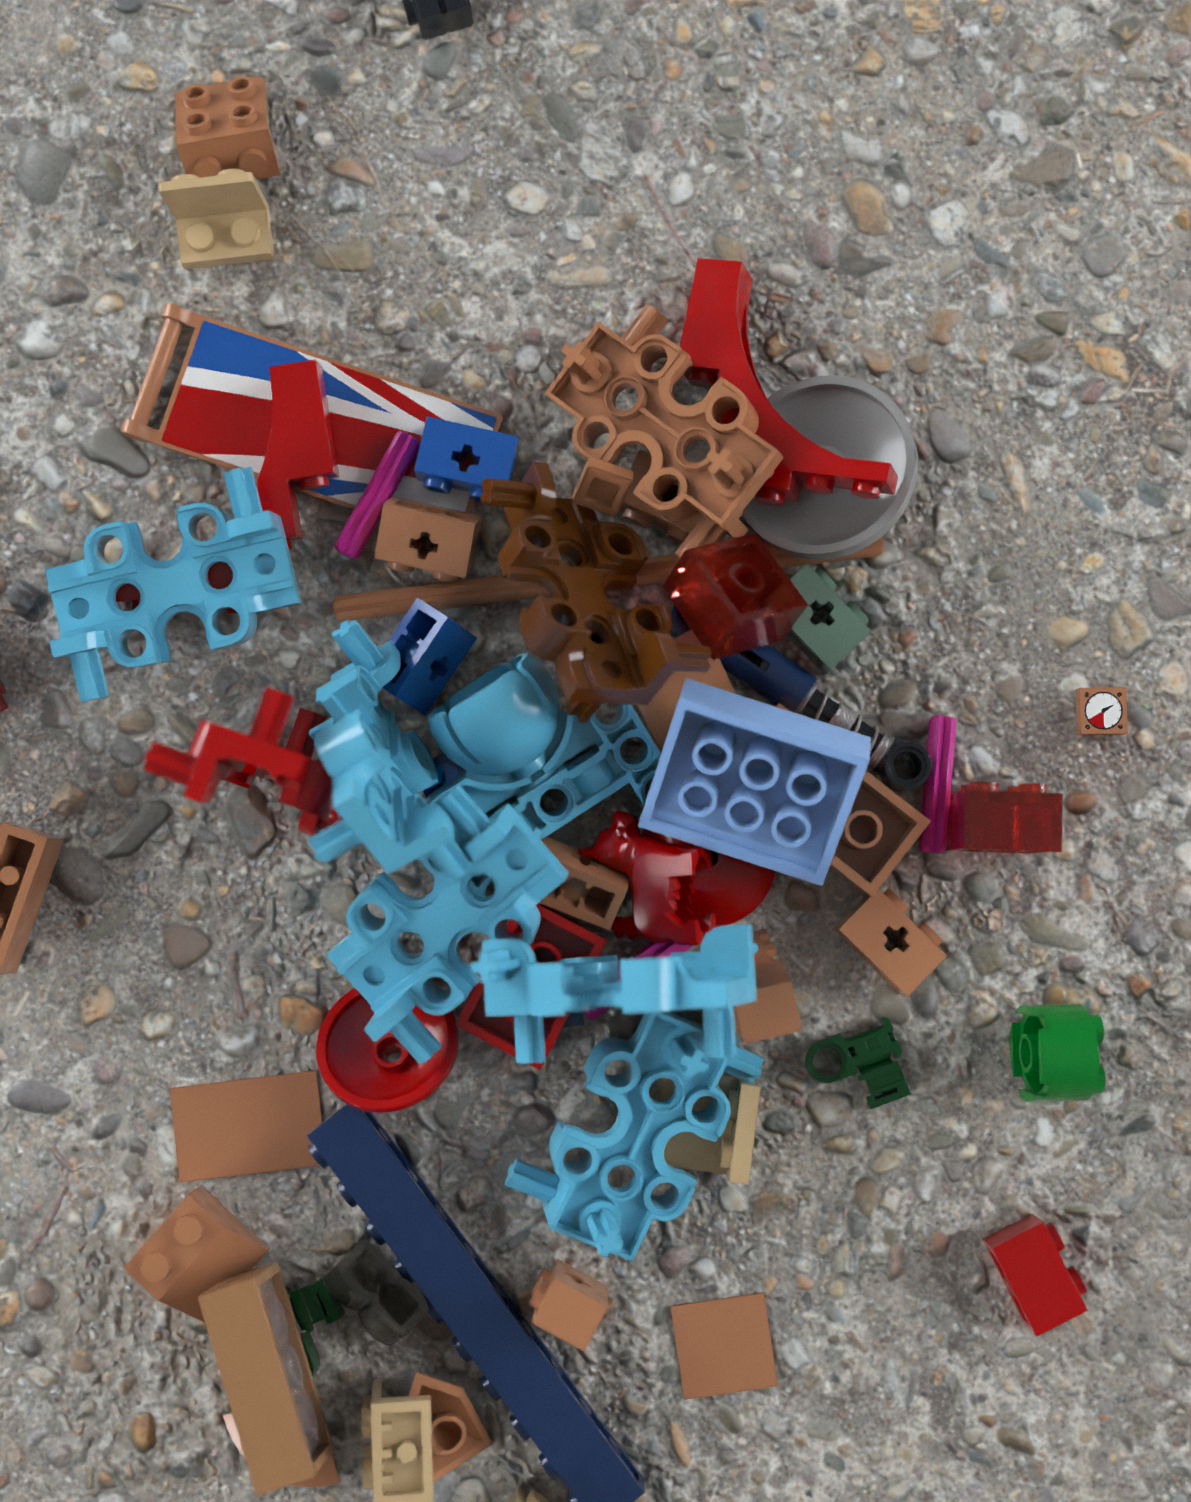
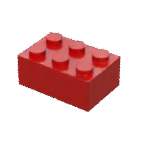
(554, 940)

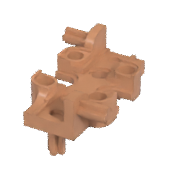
(714, 487)

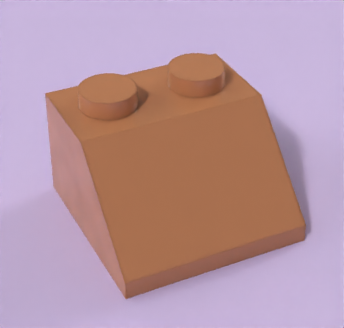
(194, 1252)

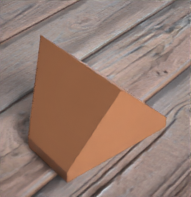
(455, 1424)

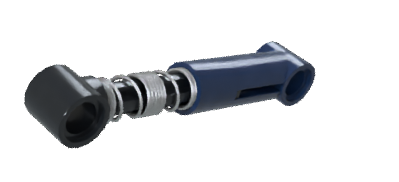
(794, 688)

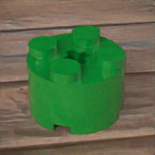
(1057, 1052)

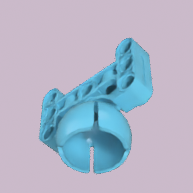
(517, 738)

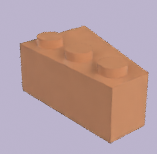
(776, 1008)

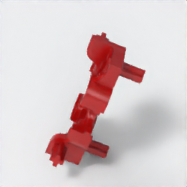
(239, 758)

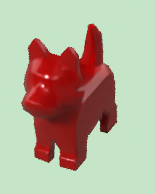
(659, 882)

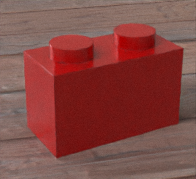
(1036, 1274)

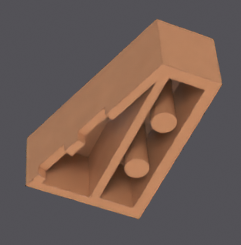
(25, 872)

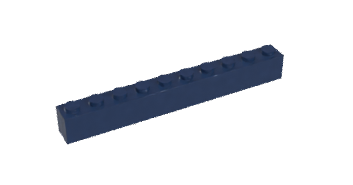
(474, 1308)

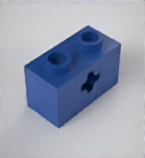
(449, 442)
(429, 655)

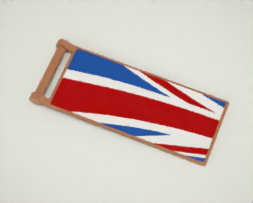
(225, 409)

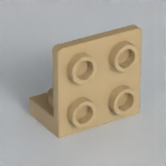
(219, 218)
(734, 1148)
(400, 1455)

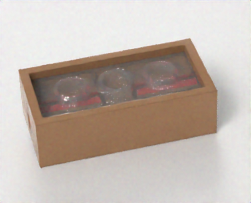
(267, 1378)

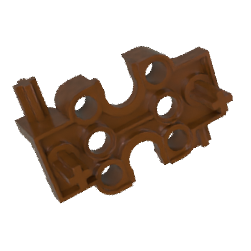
(636, 643)

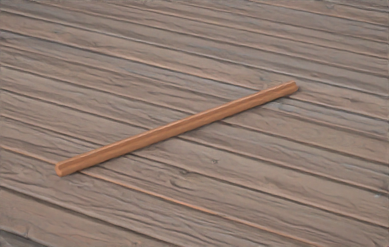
(500, 589)

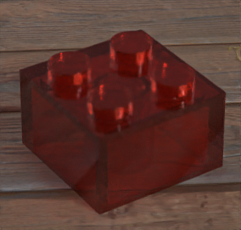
(734, 595)
(1005, 822)

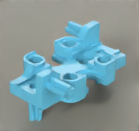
(87, 589)
(377, 767)
(399, 980)
(706, 980)
(578, 1195)

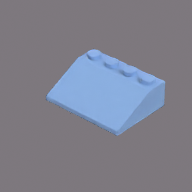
(755, 782)

